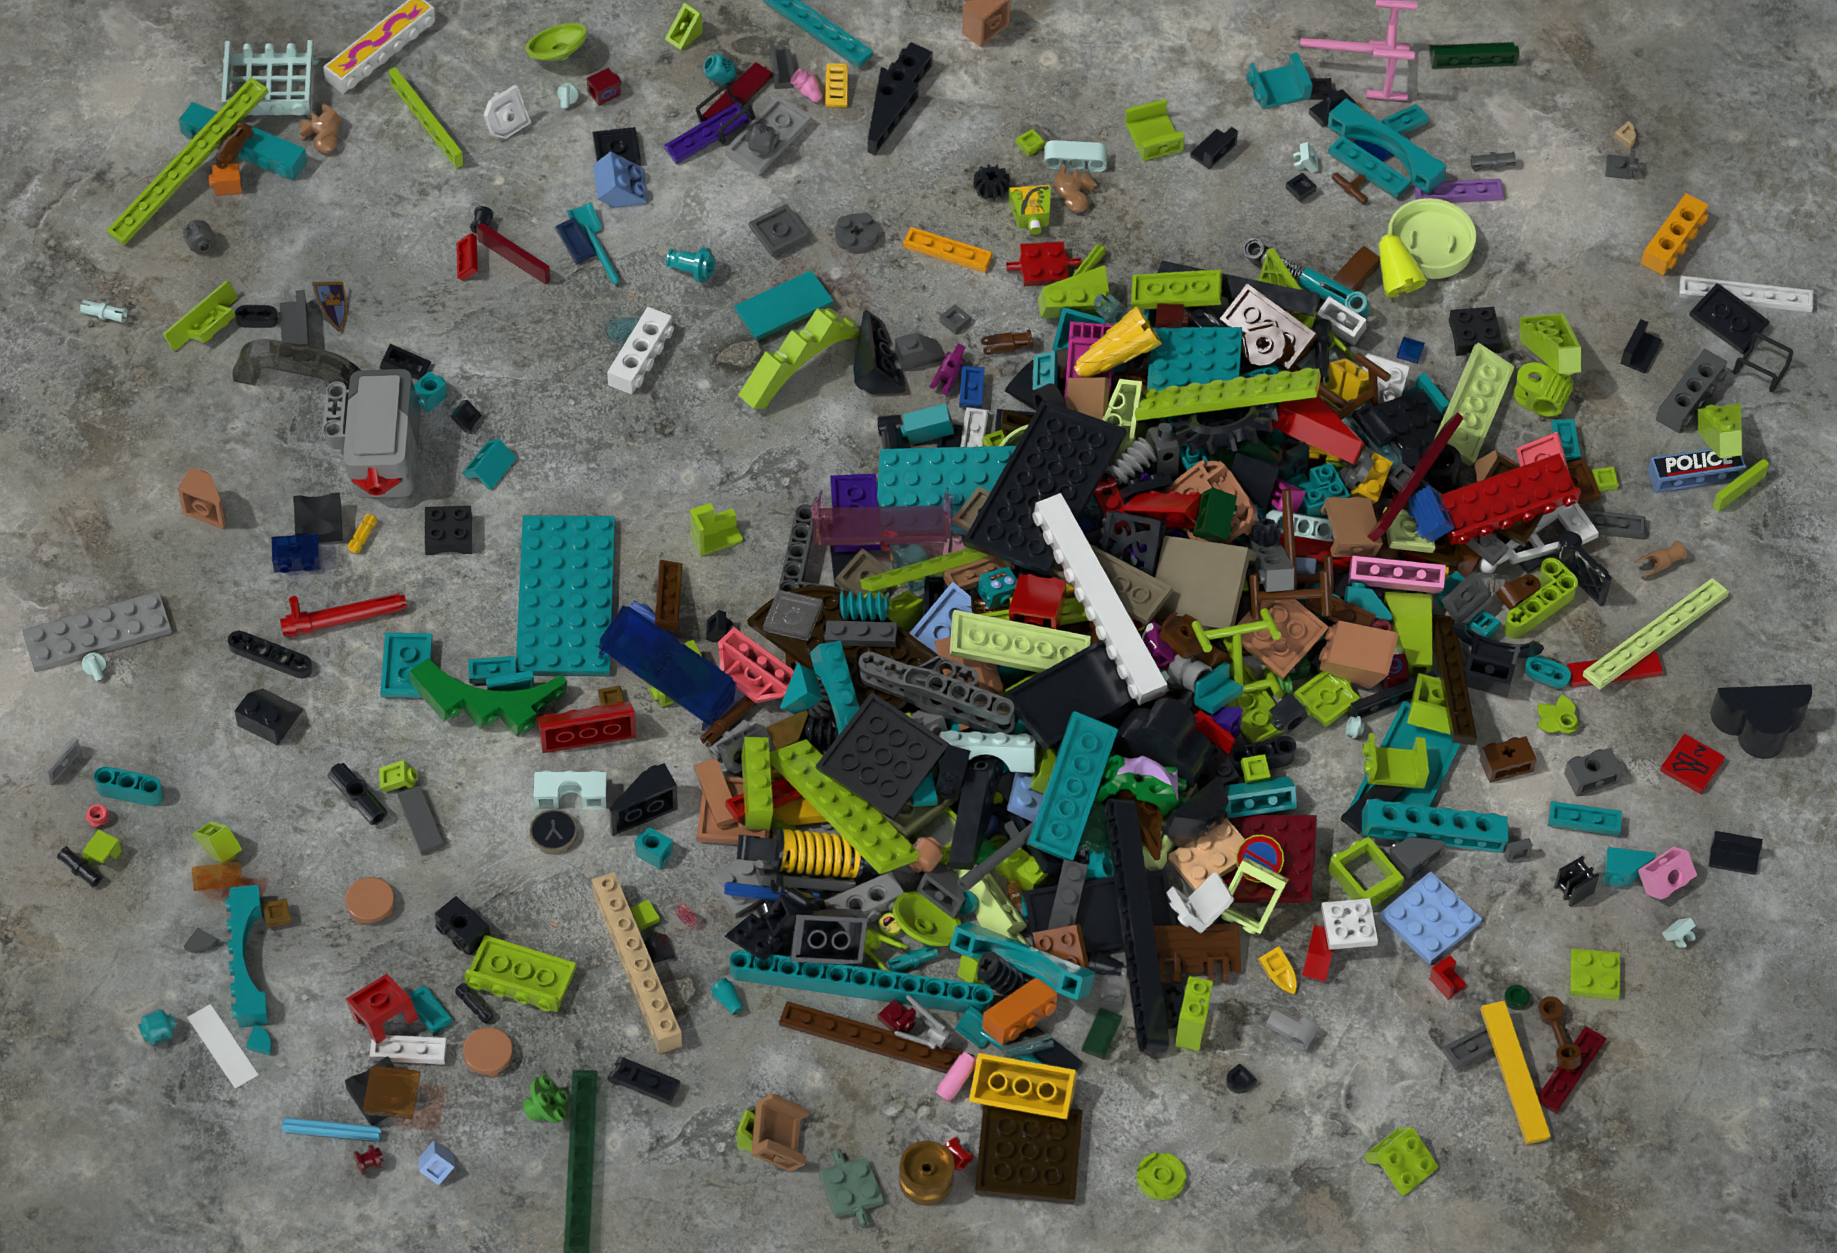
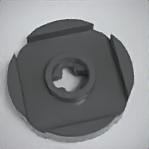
(857, 222)
(1357, 472)

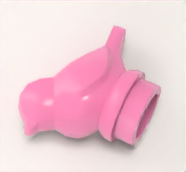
(807, 84)

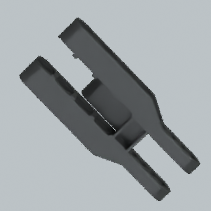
(920, 692)

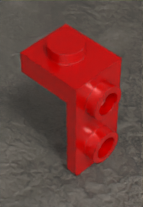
(1219, 736)

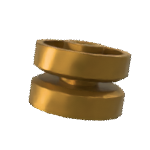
(926, 1172)

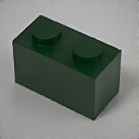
(1215, 516)

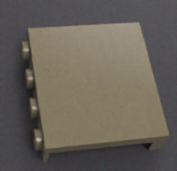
(1204, 580)

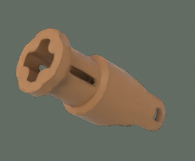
(1664, 557)

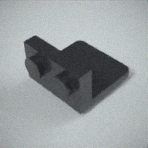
(1154, 483)

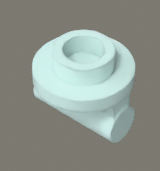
(567, 94)
(94, 665)

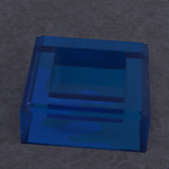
(1410, 350)

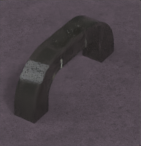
(292, 359)

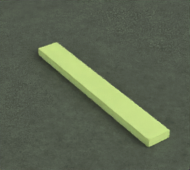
(1655, 633)

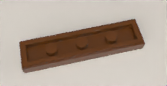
(668, 595)

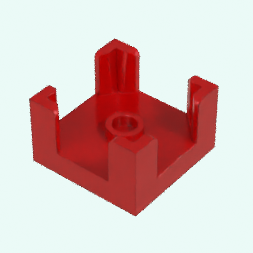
(380, 1003)

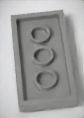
(788, 124)

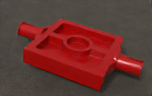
(1043, 263)

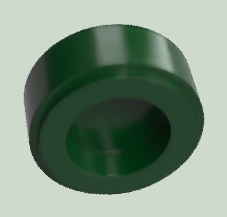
(1516, 997)

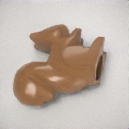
(325, 127)
(1069, 189)

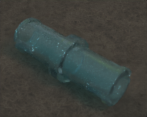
(1028, 1046)

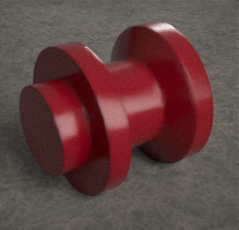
(371, 1158)

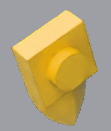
(1279, 969)

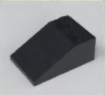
(644, 800)
(829, 936)

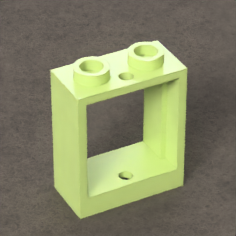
(1264, 875)

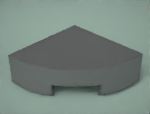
(200, 941)

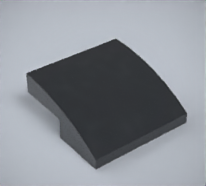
(1022, 385)

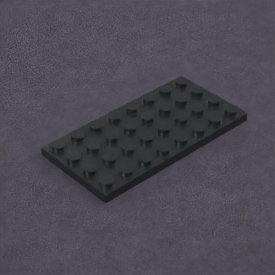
(1055, 455)

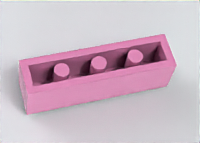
(1397, 574)

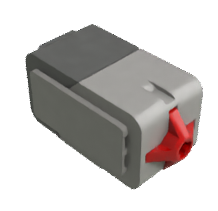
(377, 429)

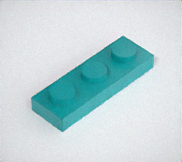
(1585, 818)

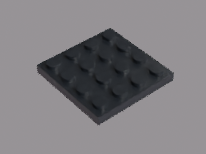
(882, 756)

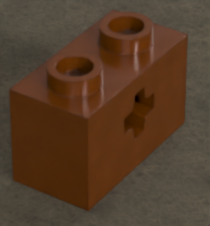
(1507, 759)

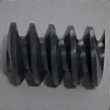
(820, 732)
(1000, 974)

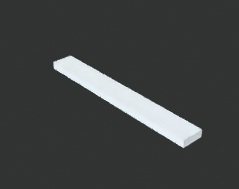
(972, 434)

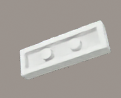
(410, 1049)

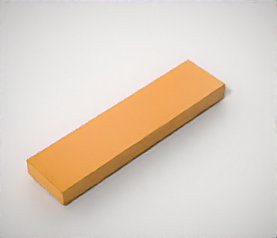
(948, 249)

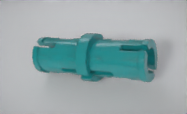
(913, 958)

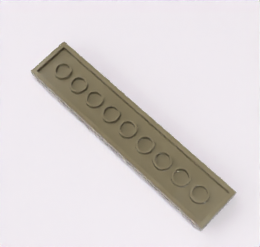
(1138, 591)

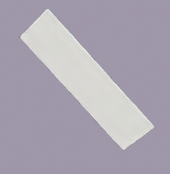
(222, 1046)

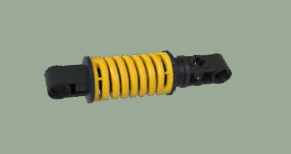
(808, 853)

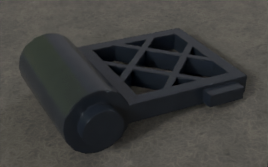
(1573, 557)

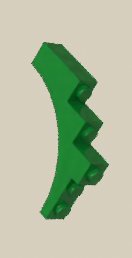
(484, 706)

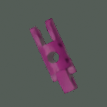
(949, 369)

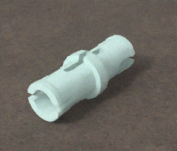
(103, 311)

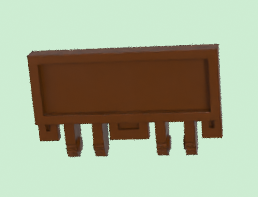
(1193, 949)

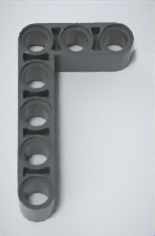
(798, 547)

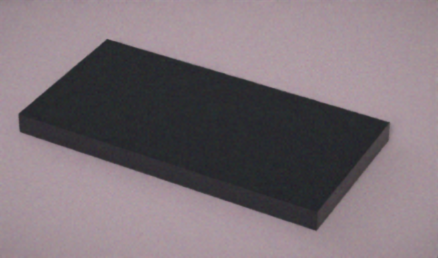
(1080, 683)
(1099, 910)

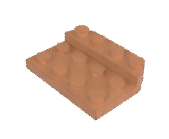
(1216, 475)

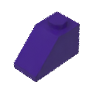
(1229, 719)

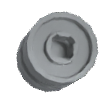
(1187, 671)

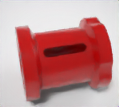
(960, 1155)

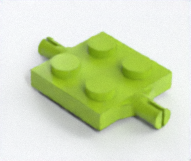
(1326, 697)

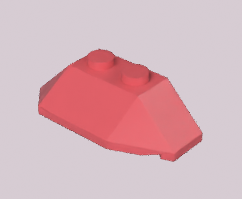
(753, 668)

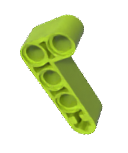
(1521, 620)

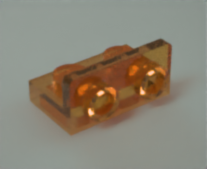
(217, 876)

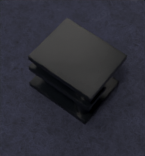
(1576, 881)

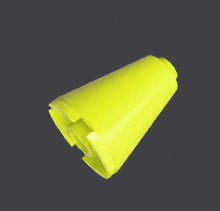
(1398, 267)

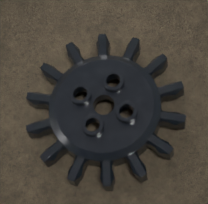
(1224, 427)

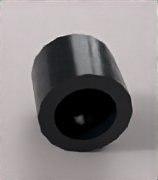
(1446, 469)

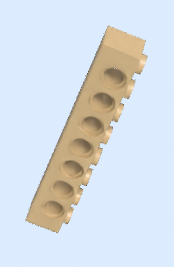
(636, 963)

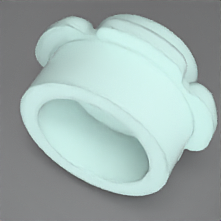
(1354, 727)

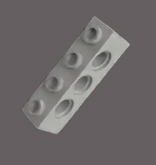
(862, 896)

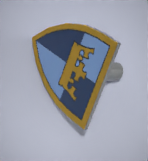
(332, 302)

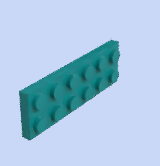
(1072, 786)

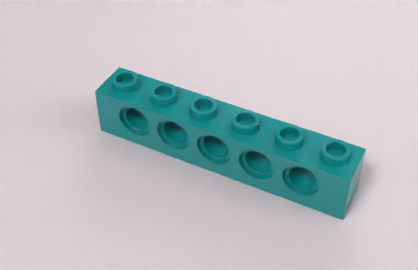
(1468, 836)

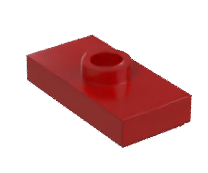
(467, 257)

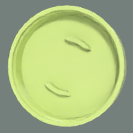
(1436, 235)

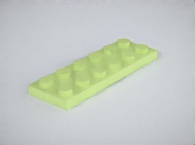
(1477, 400)
(1011, 642)

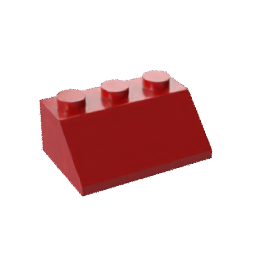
(1176, 508)

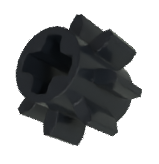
(1266, 532)

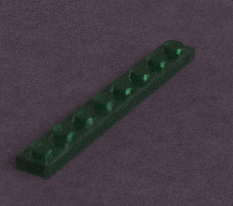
(580, 1161)

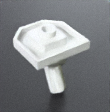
(506, 113)

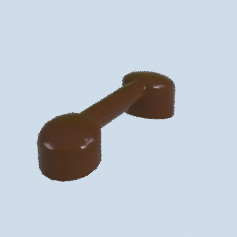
(1552, 1013)

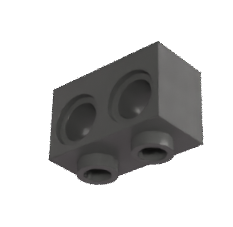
(735, 743)

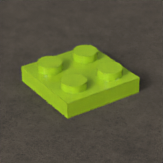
(1594, 974)

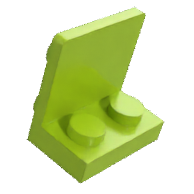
(1403, 1158)

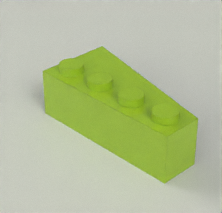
(1552, 341)

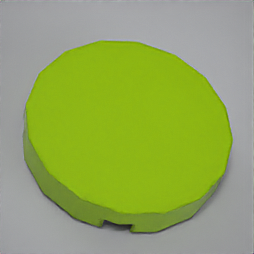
(1161, 1176)

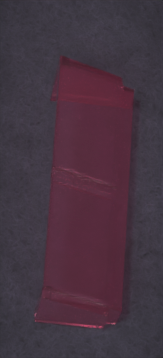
(885, 524)

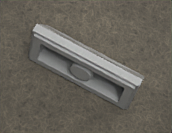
(60, 761)

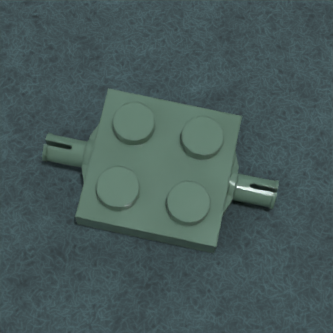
(851, 1187)

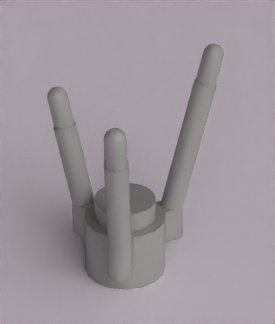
(937, 1033)

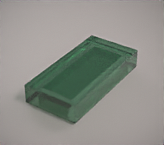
(1102, 1033)

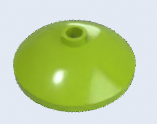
(556, 42)
(923, 920)

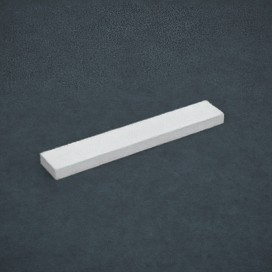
(1750, 293)

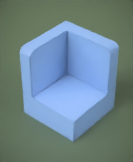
(436, 1162)

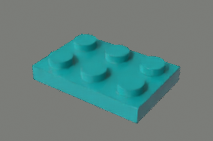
(401, 655)

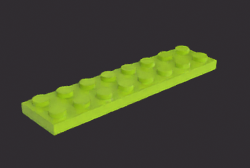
(1228, 394)
(852, 817)

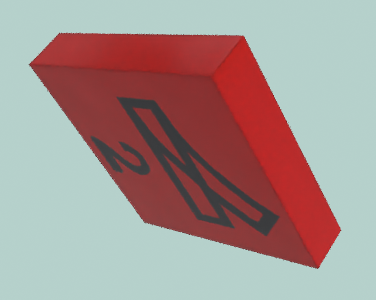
(1692, 763)

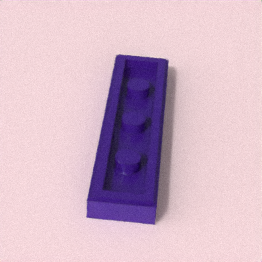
(704, 134)

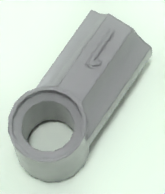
(1297, 1031)

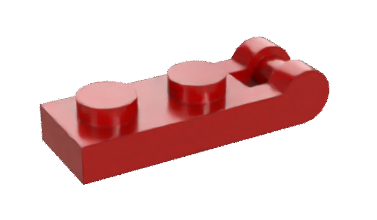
(1111, 502)

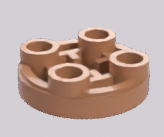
(369, 900)
(487, 1051)

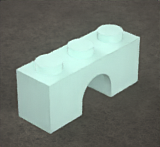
(551, 786)

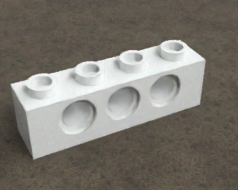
(640, 350)

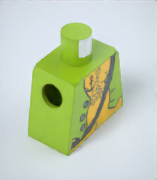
(1031, 207)

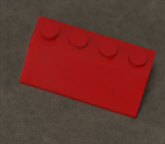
(586, 727)

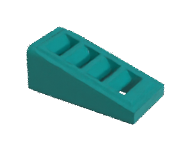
(1492, 623)

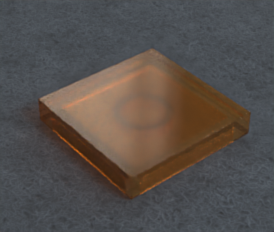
(391, 1092)

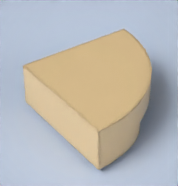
(1626, 135)

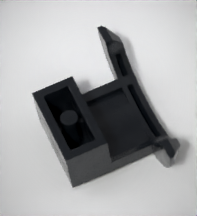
(1491, 661)

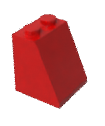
(1038, 601)

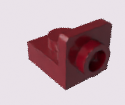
(897, 1017)

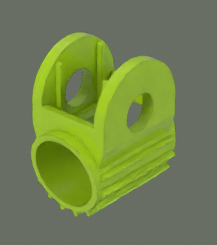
(1546, 394)

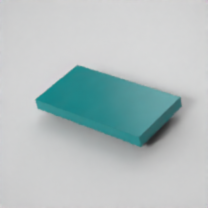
(783, 305)

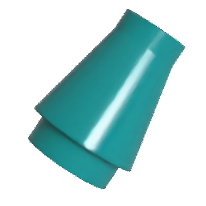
(726, 995)

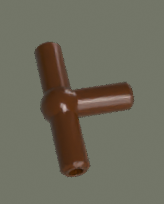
(1351, 187)

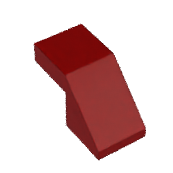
(1318, 955)

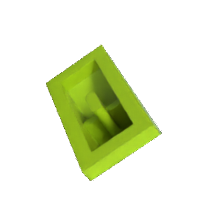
(686, 27)

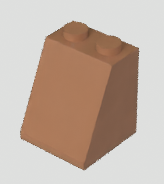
(1358, 653)

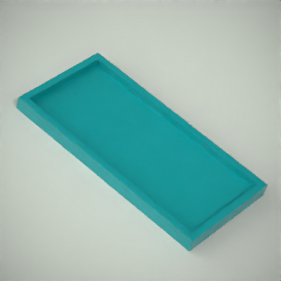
(1439, 754)

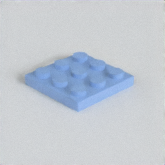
(1430, 918)

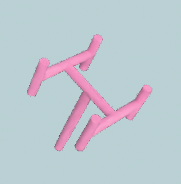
(1387, 49)

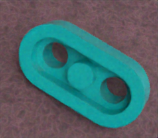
(1547, 672)

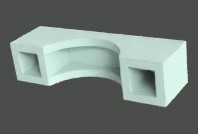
(1015, 750)

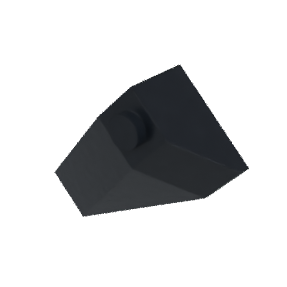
(874, 360)

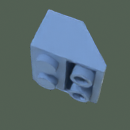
(619, 181)

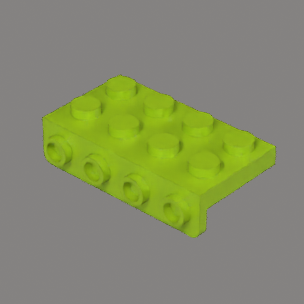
(520, 974)

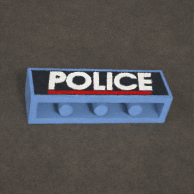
(1693, 470)

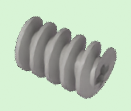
(1131, 461)

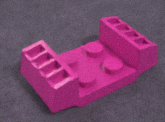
(1080, 339)

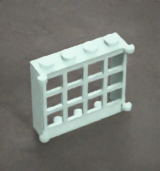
(278, 106)

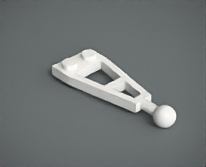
(1573, 520)

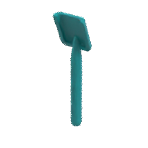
(590, 224)
(971, 1027)

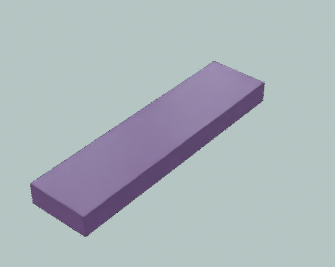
(1465, 191)

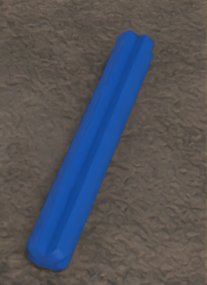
(753, 891)

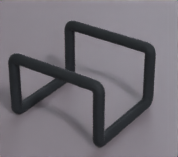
(748, 110)
(1775, 380)

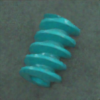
(864, 606)

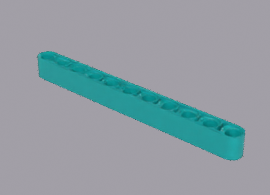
(870, 990)

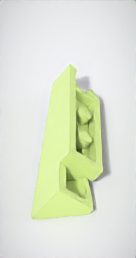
(995, 909)

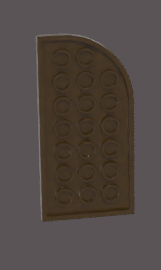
(907, 649)

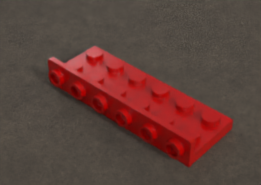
(1509, 498)

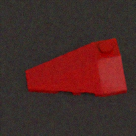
(1319, 426)

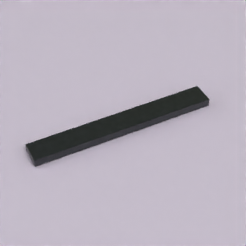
(1285, 297)

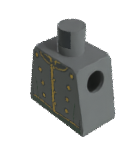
(1165, 449)

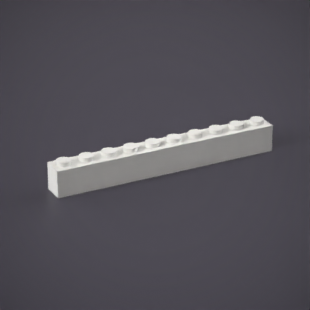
(1099, 599)

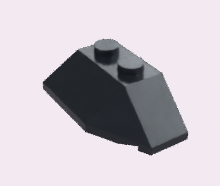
(1198, 814)

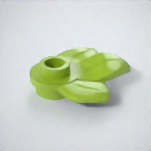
(1554, 716)

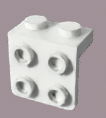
(1203, 904)

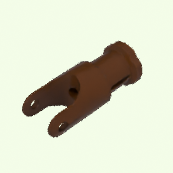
(233, 144)
(1007, 342)

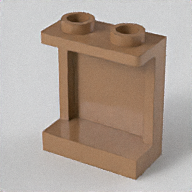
(1351, 523)
(778, 1132)

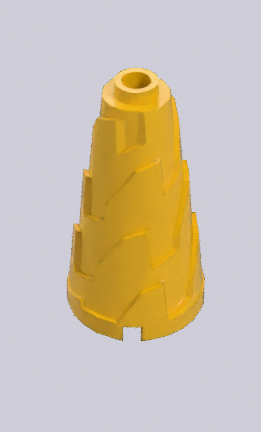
(1120, 344)

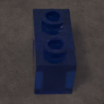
(296, 553)

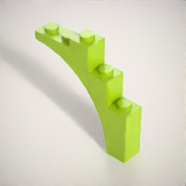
(799, 346)

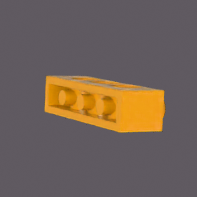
(1674, 234)

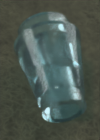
(620, 328)

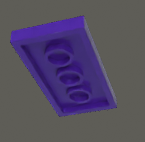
(854, 491)

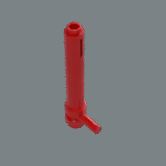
(306, 622)

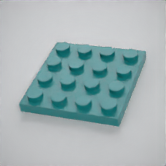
(1195, 356)

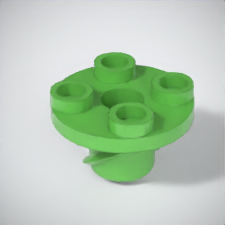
(546, 1101)

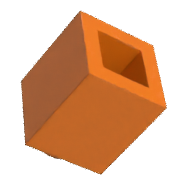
(226, 180)

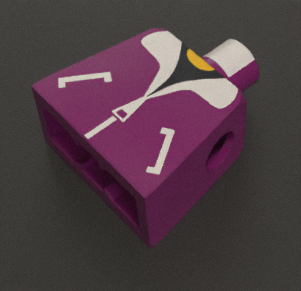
(1159, 650)

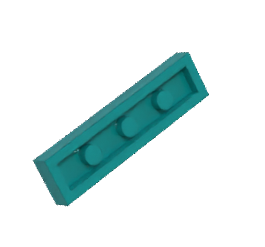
(1370, 166)

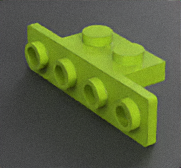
(204, 318)

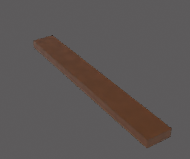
(866, 1037)

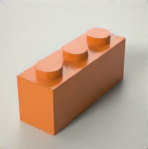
(1019, 1011)

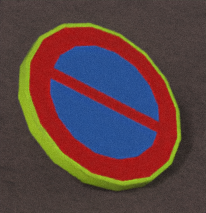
(1263, 851)

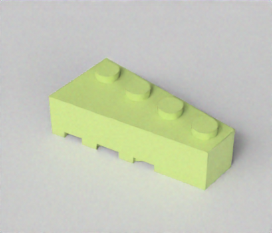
(1122, 411)

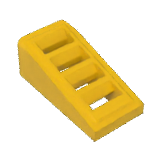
(836, 72)

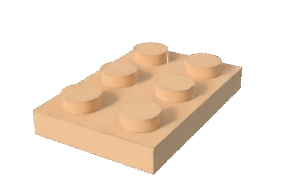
(1208, 854)

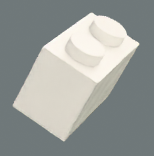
(1344, 321)

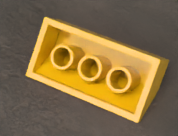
(1023, 1086)

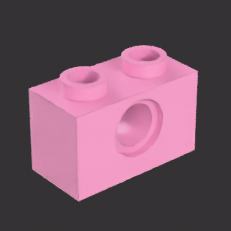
(1667, 873)

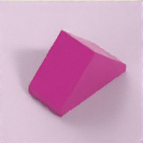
(1296, 494)

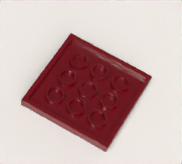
(1298, 842)

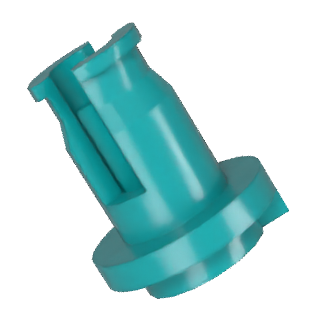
(699, 264)

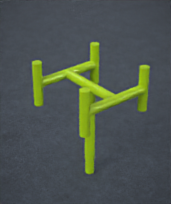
(1234, 648)

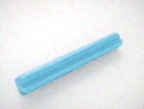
(331, 1129)

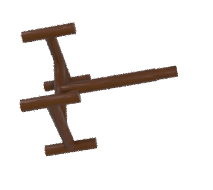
(1371, 394)
(1325, 577)

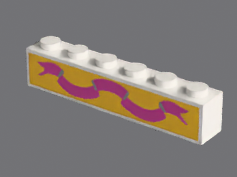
(379, 44)

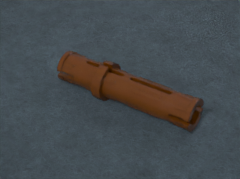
(724, 724)

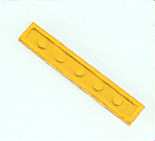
(1515, 1072)

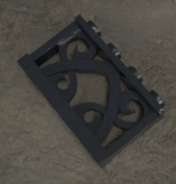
(1152, 538)

